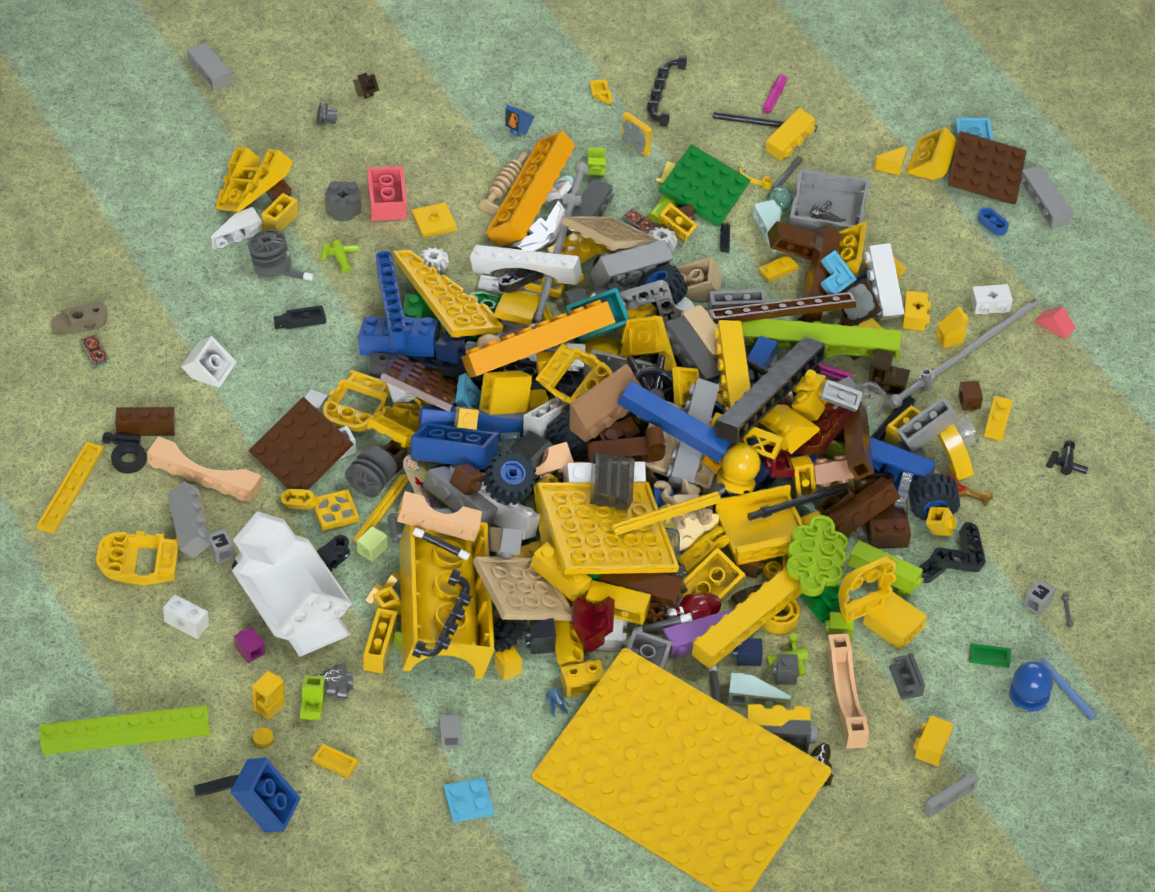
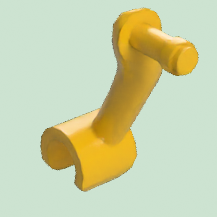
(765, 183)

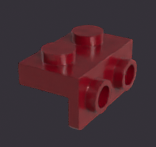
(781, 466)

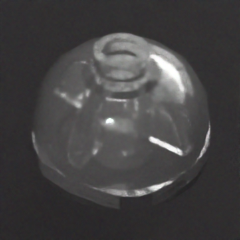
(873, 398)
(966, 430)

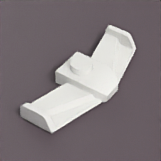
(543, 232)

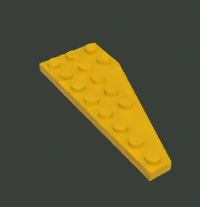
(453, 308)

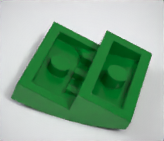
(823, 603)

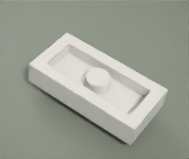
(558, 191)

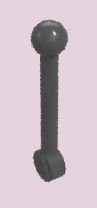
(1065, 597)

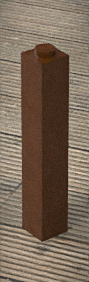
(826, 242)
(858, 444)

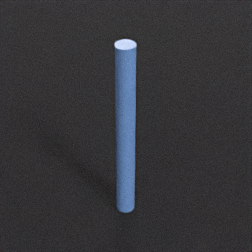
(1069, 691)

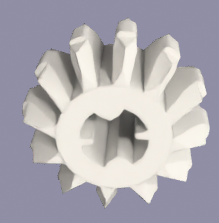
(665, 234)
(435, 258)

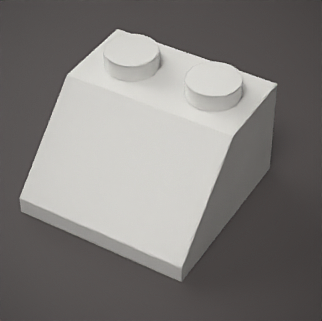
(209, 362)

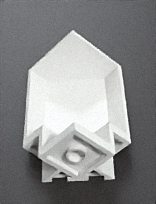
(290, 584)

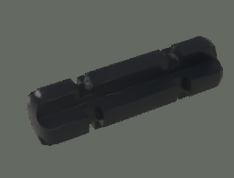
(725, 237)
(119, 438)

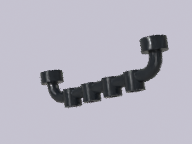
(660, 84)
(450, 626)

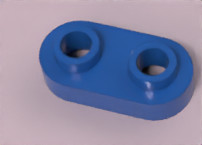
(994, 223)

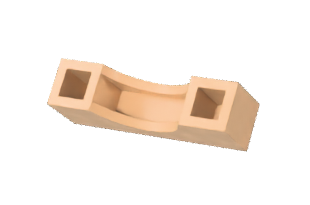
(554, 460)
(418, 513)

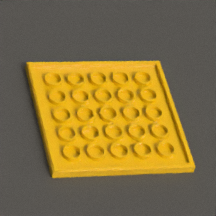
(585, 536)

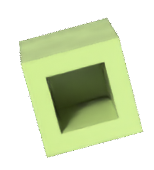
(372, 544)

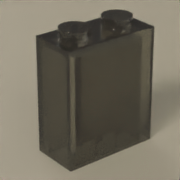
(612, 481)

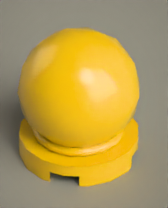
(739, 468)

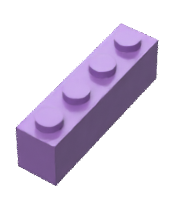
(685, 633)

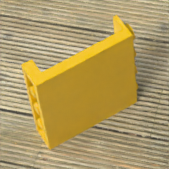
(762, 536)

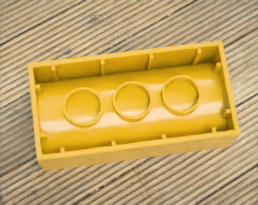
(429, 599)

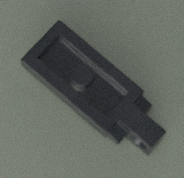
(300, 317)

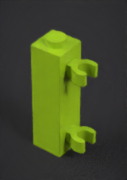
(908, 575)

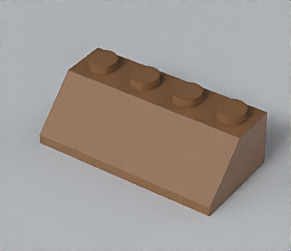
(599, 406)

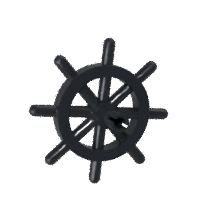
(659, 375)

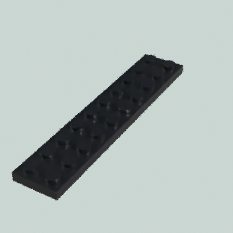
(567, 384)

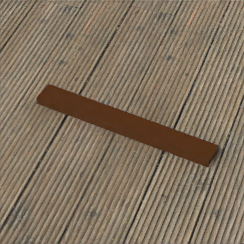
(784, 308)

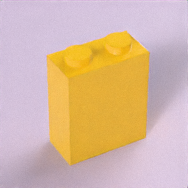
(505, 392)
(896, 622)

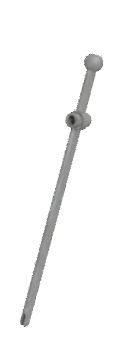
(571, 200)
(927, 376)

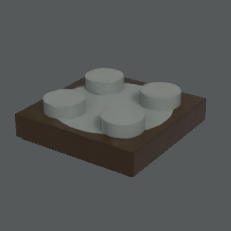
(866, 299)

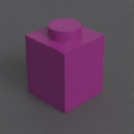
(249, 645)

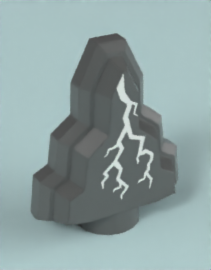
(337, 681)

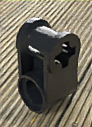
(335, 551)

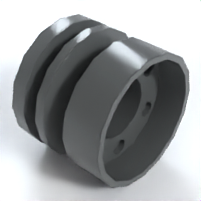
(269, 253)
(371, 471)

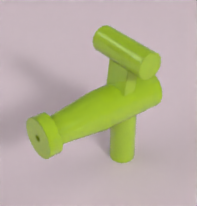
(339, 252)
(802, 654)

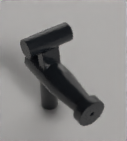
(1066, 461)

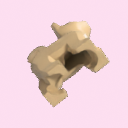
(688, 492)

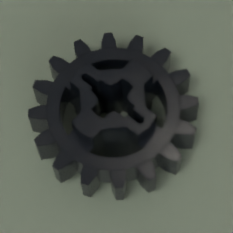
(508, 632)

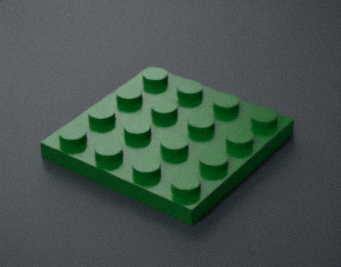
(704, 184)

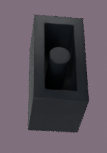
(541, 636)

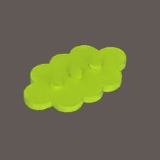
(816, 555)

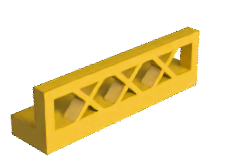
(763, 437)

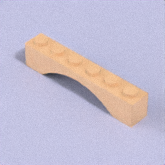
(237, 483)
(851, 715)

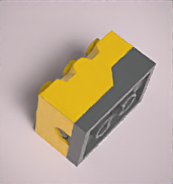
(788, 724)

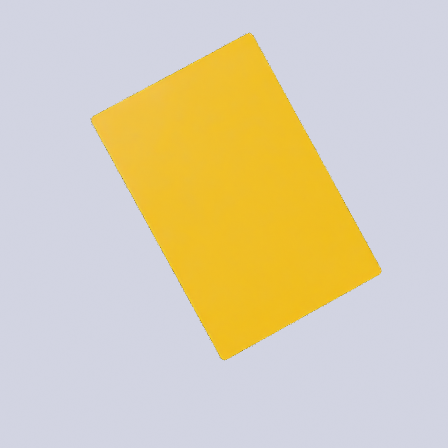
(682, 774)

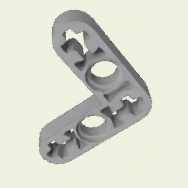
(658, 296)

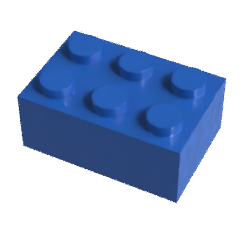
(265, 795)

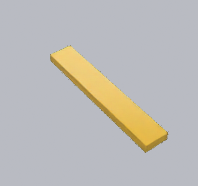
(70, 488)

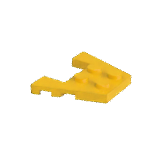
(583, 247)
(647, 337)

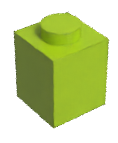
(837, 625)

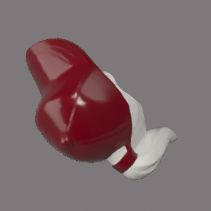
(698, 604)

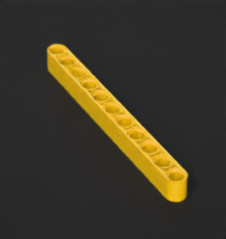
(568, 646)

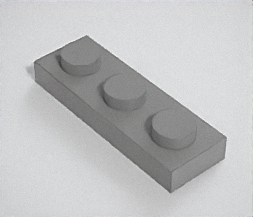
(950, 794)

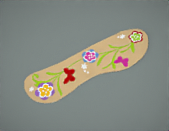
(416, 473)

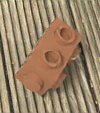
(831, 471)

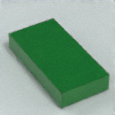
(990, 655)

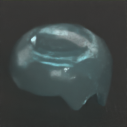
(781, 196)

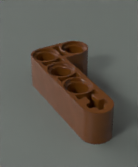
(642, 449)

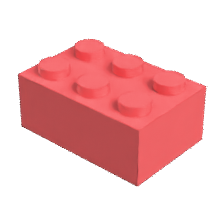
(387, 193)

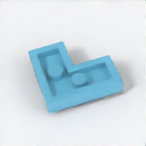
(840, 274)

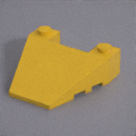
(247, 181)

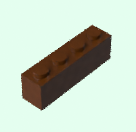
(864, 506)
(661, 587)

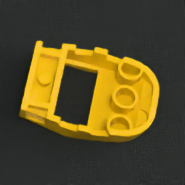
(559, 365)
(346, 416)
(397, 422)
(119, 554)
(881, 569)

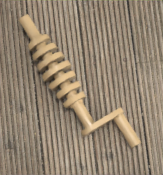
(502, 184)

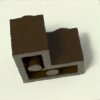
(890, 378)

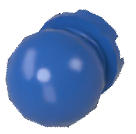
(1031, 686)

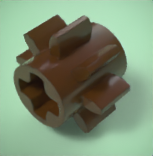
(655, 613)

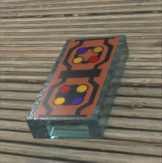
(639, 221)
(95, 351)

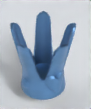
(555, 697)

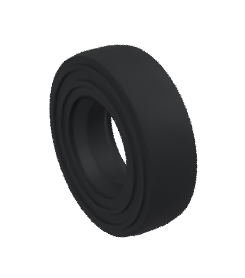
(128, 467)

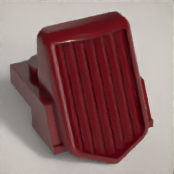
(593, 622)

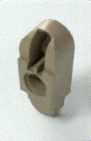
(81, 318)

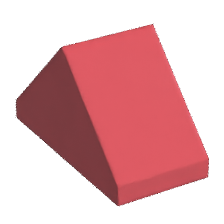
(1056, 321)

